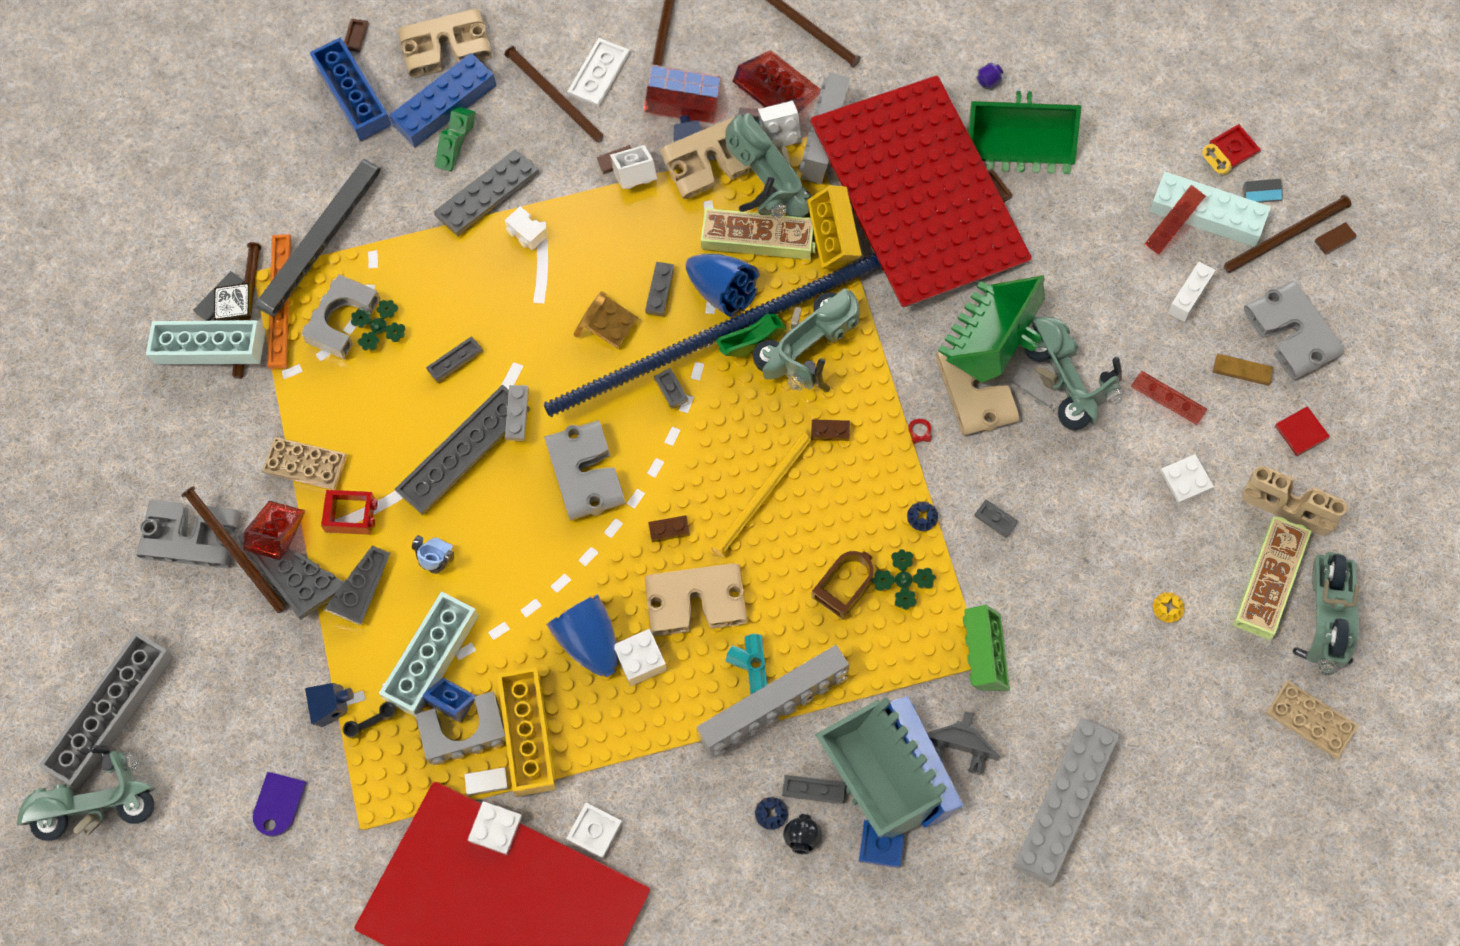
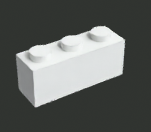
(1191, 291)

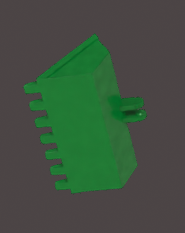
(1025, 133)
(996, 327)

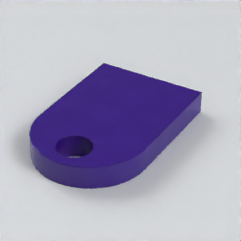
(278, 802)

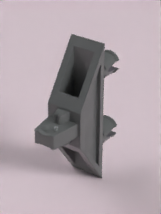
(964, 738)

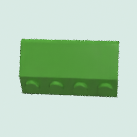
(986, 649)

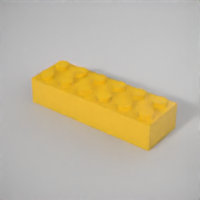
(526, 732)

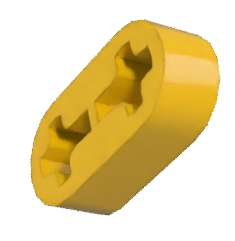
(1213, 162)

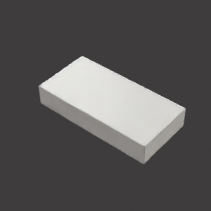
(486, 781)

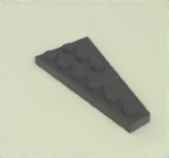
(298, 580)

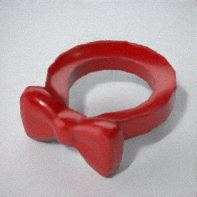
(915, 438)

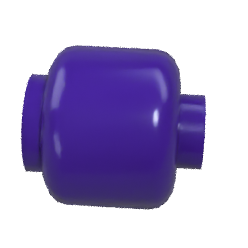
(989, 75)

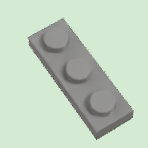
(516, 413)

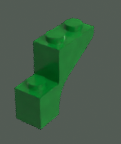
(452, 138)
(744, 341)

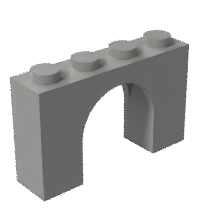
(341, 293)
(489, 732)

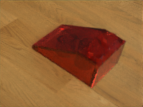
(273, 530)

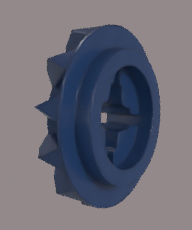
(922, 524)
(772, 822)

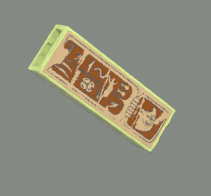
(757, 234)
(1272, 577)

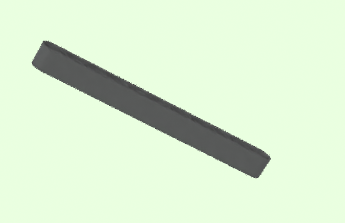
(318, 238)

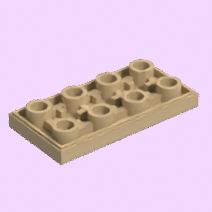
(304, 463)
(1312, 719)

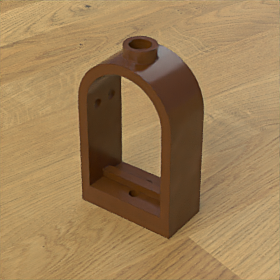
(830, 601)

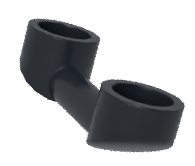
(353, 730)

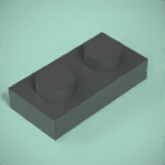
(671, 388)
(996, 518)

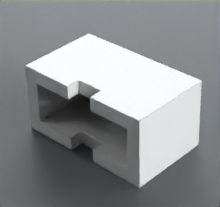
(528, 232)

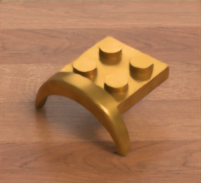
(607, 320)

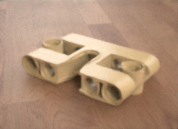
(423, 41)
(691, 157)
(974, 404)
(1322, 507)
(677, 589)

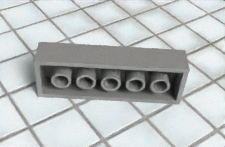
(830, 98)

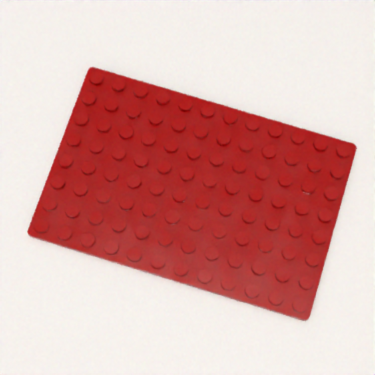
(920, 190)
(467, 895)

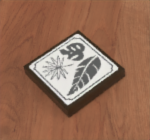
(233, 302)

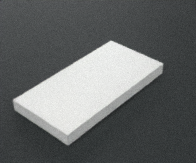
(598, 72)

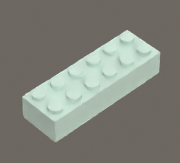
(1217, 213)
(205, 342)
(429, 653)

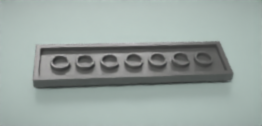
(457, 453)

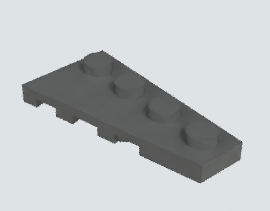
(358, 589)

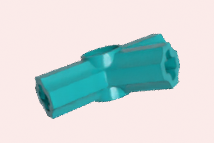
(744, 660)

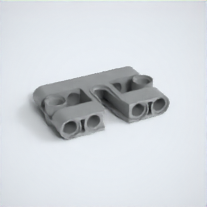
(1294, 311)
(578, 487)
(168, 538)

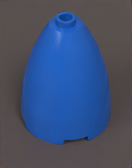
(723, 281)
(587, 636)

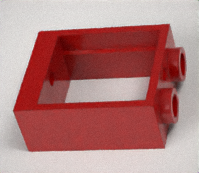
(329, 512)

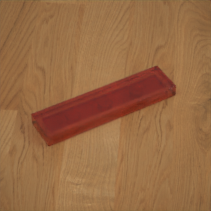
(1175, 219)
(1169, 397)

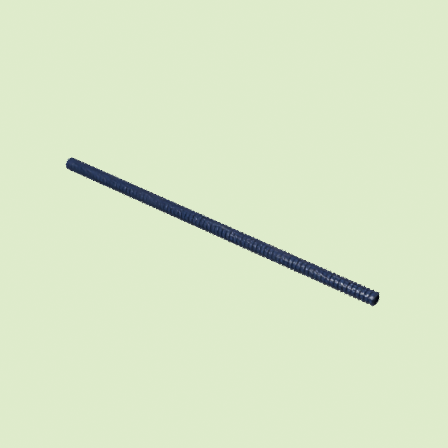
(709, 336)

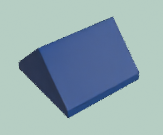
(449, 699)

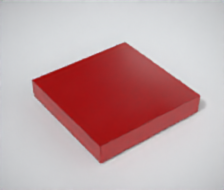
(1236, 145)
(1302, 431)

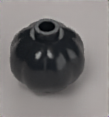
(802, 834)

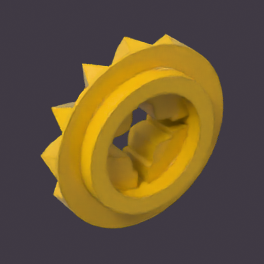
(1161, 611)

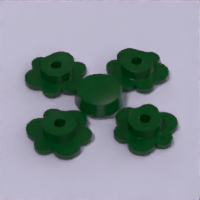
(378, 326)
(903, 579)

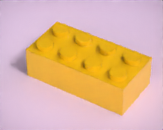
(834, 227)

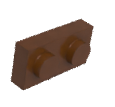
(830, 430)
(669, 528)

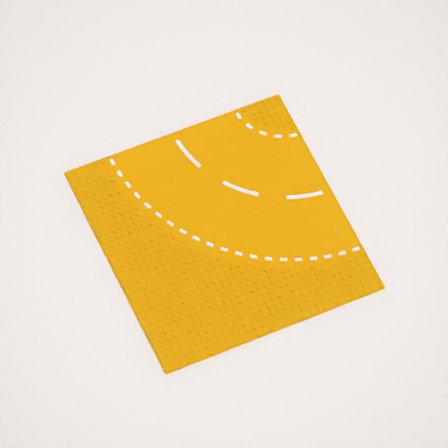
(507, 516)

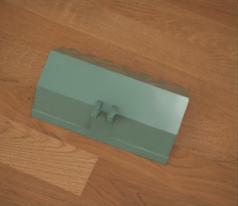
(882, 769)

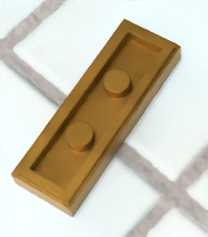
(1242, 369)

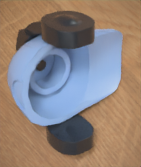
(433, 554)

